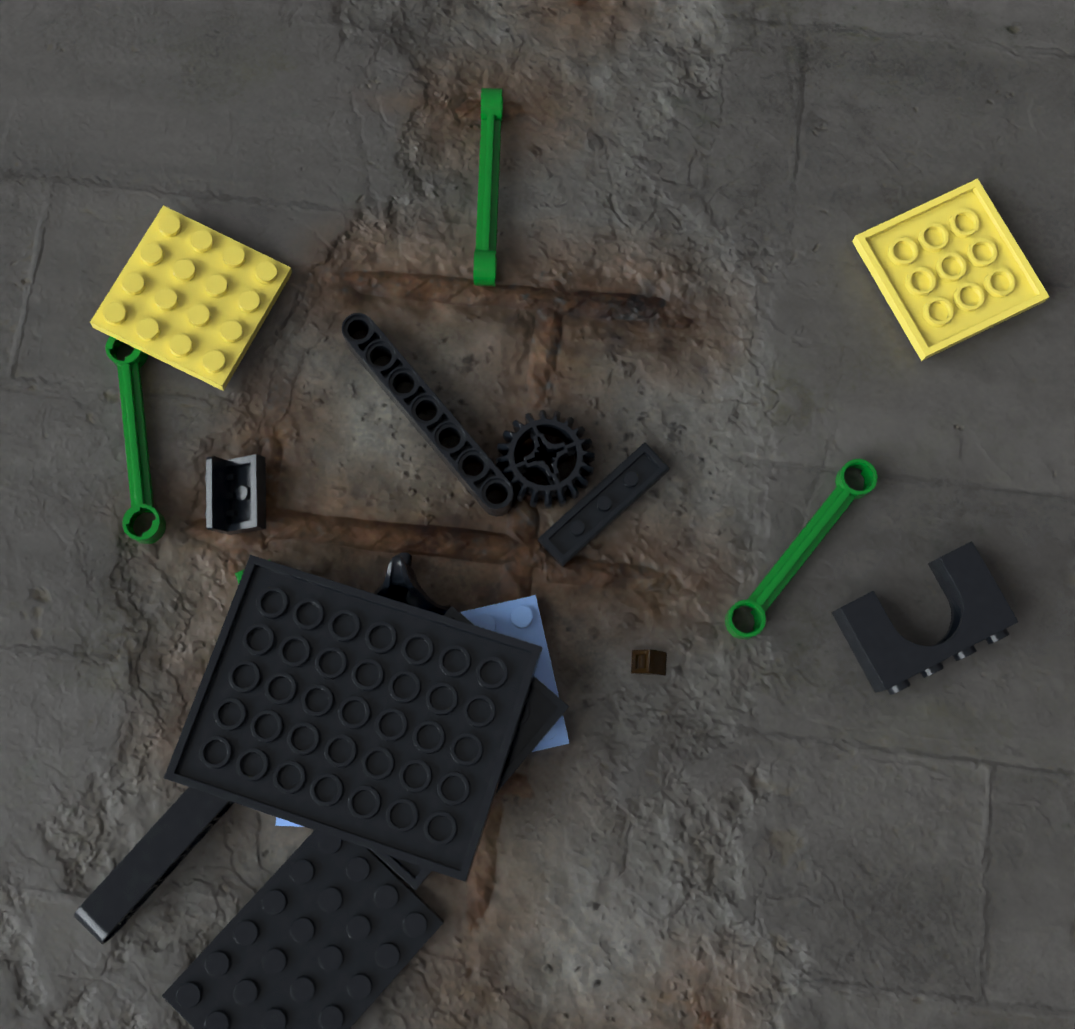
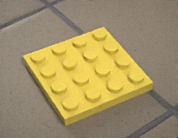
(950, 269)
(192, 298)

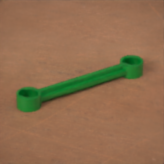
(488, 187)
(136, 443)
(802, 547)

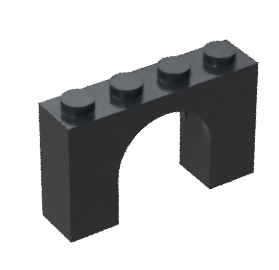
(976, 615)

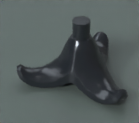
(403, 585)

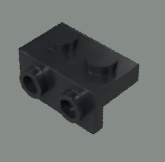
(236, 494)

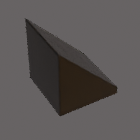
(648, 662)

